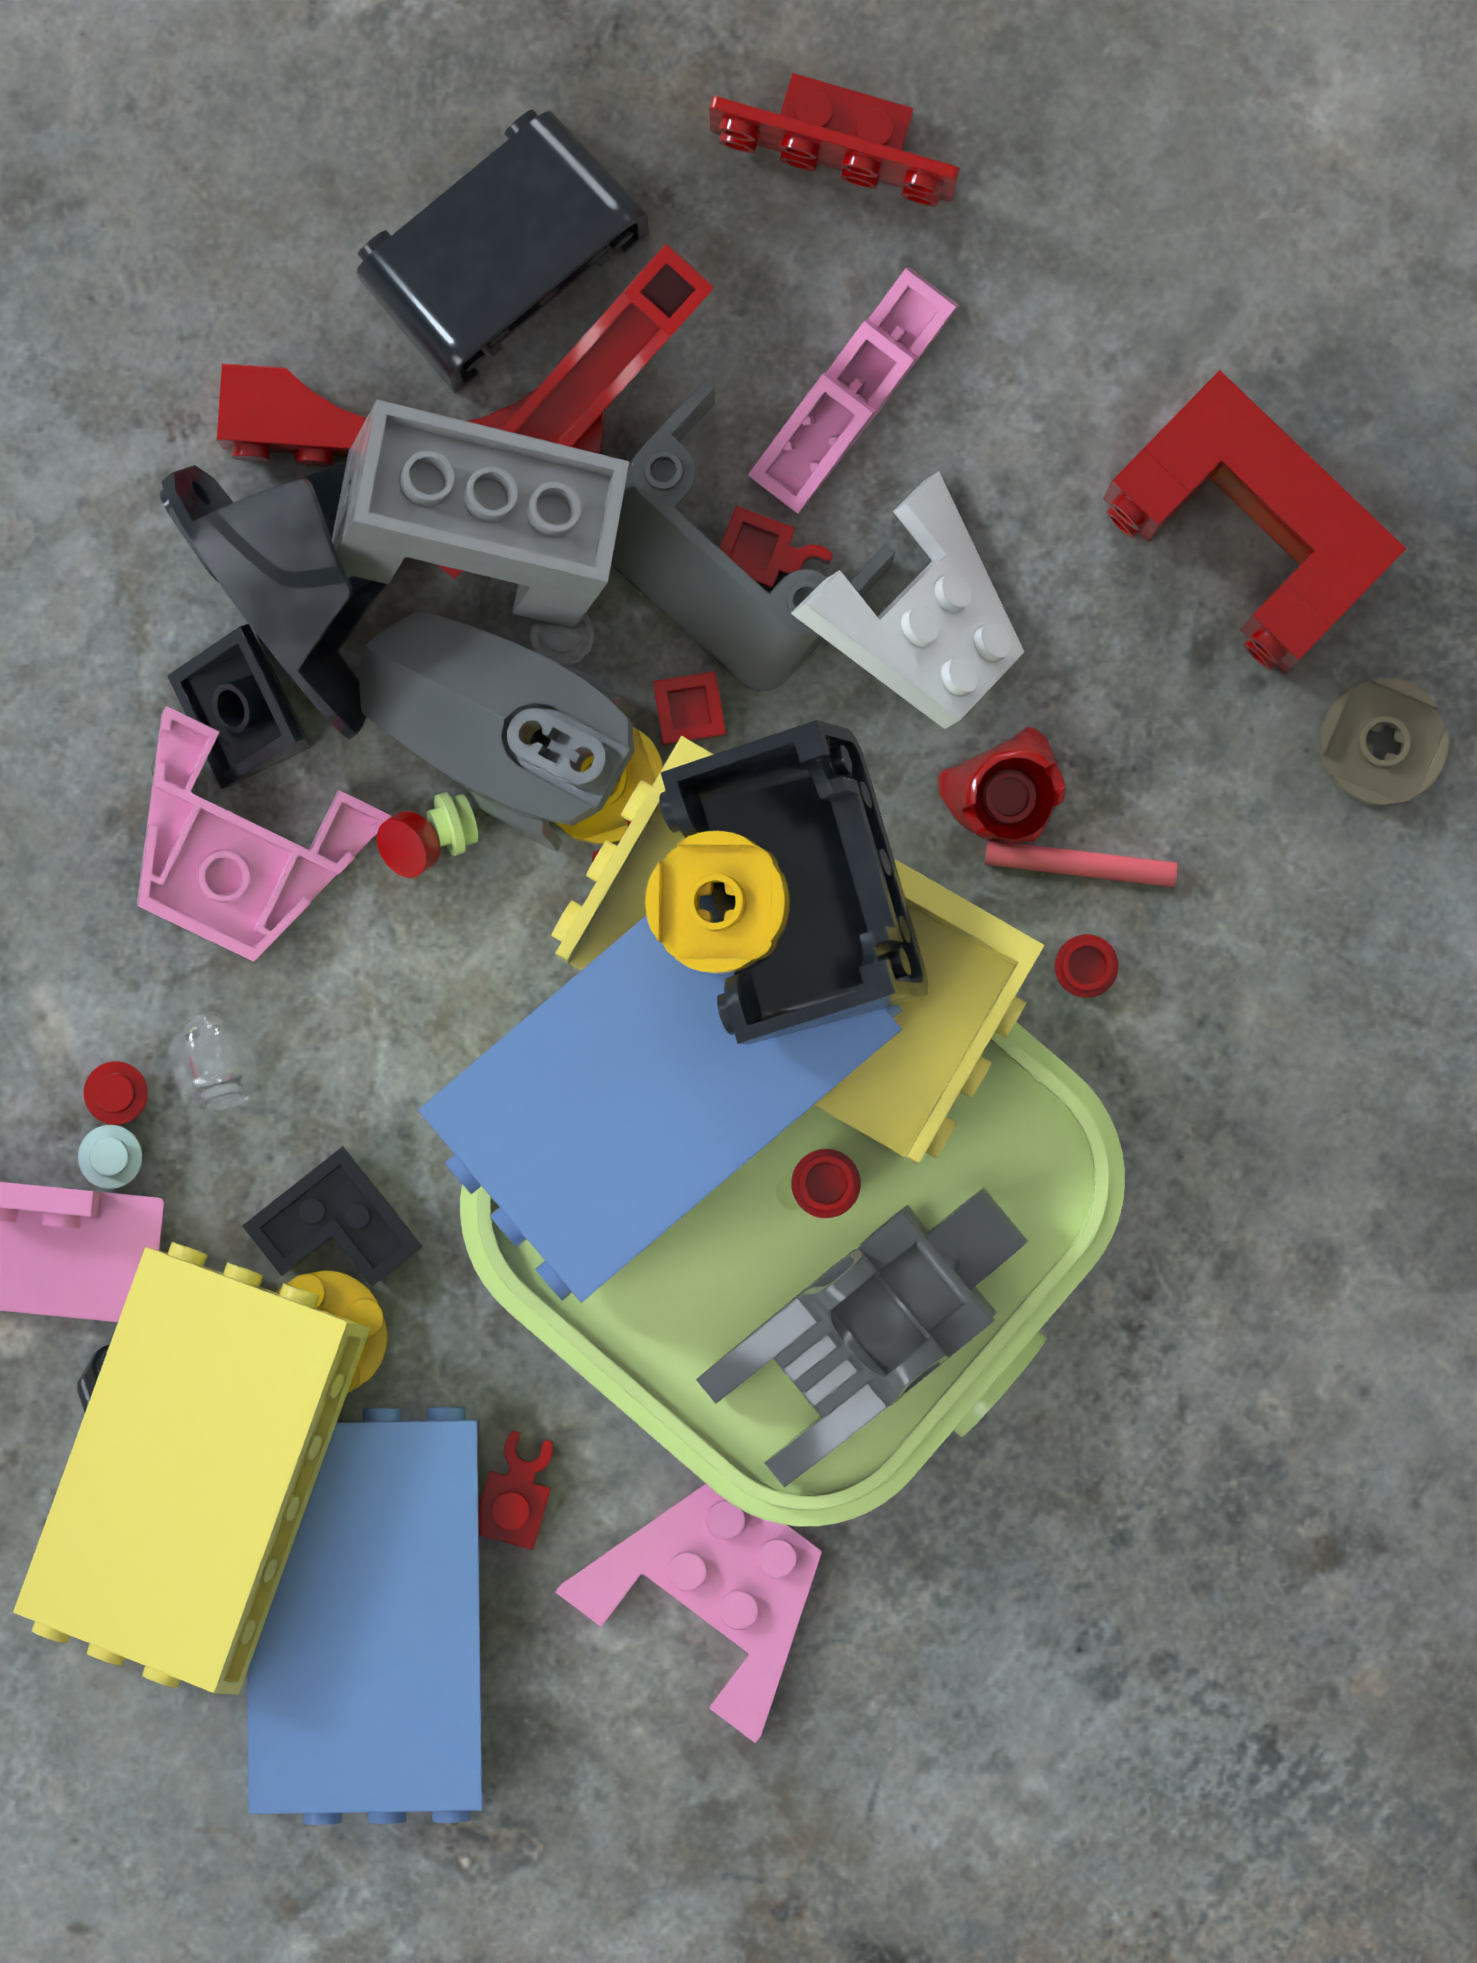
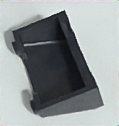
(500, 245)
(848, 920)

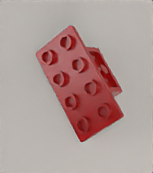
(839, 131)

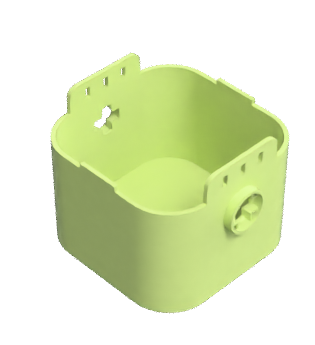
(749, 1249)

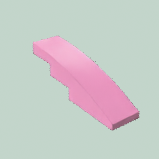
(853, 390)

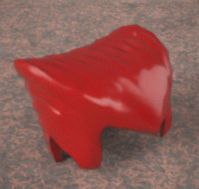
(1006, 789)

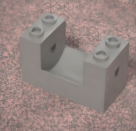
(480, 506)

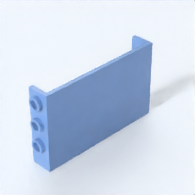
(629, 1106)
(374, 1633)

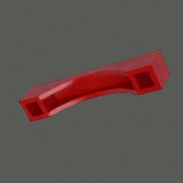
(611, 352)
(275, 412)

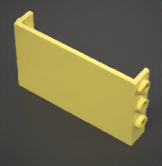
(916, 1076)
(191, 1471)

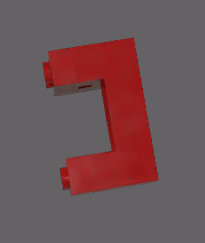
(1282, 490)

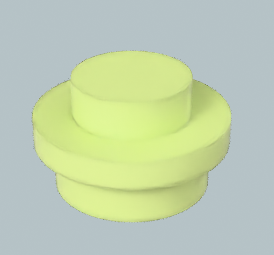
(453, 822)

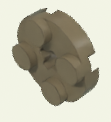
(1417, 728)

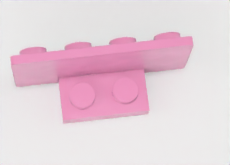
(72, 1249)

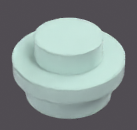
(110, 1156)

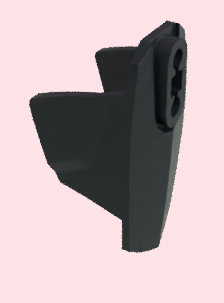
(282, 575)

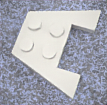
(942, 634)

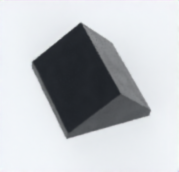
(241, 697)

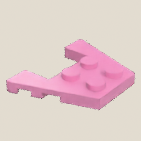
(224, 871)
(727, 1569)

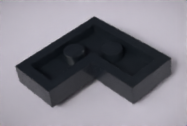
(339, 1204)

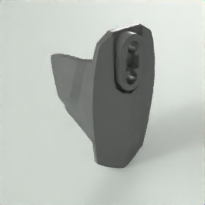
(471, 711)

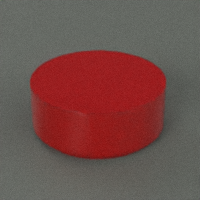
(408, 844)

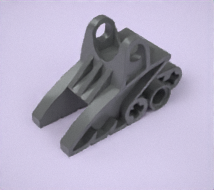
(875, 1323)

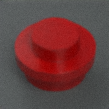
(1086, 966)
(115, 1093)
(826, 1183)

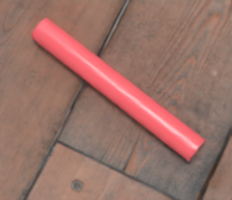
(1081, 863)

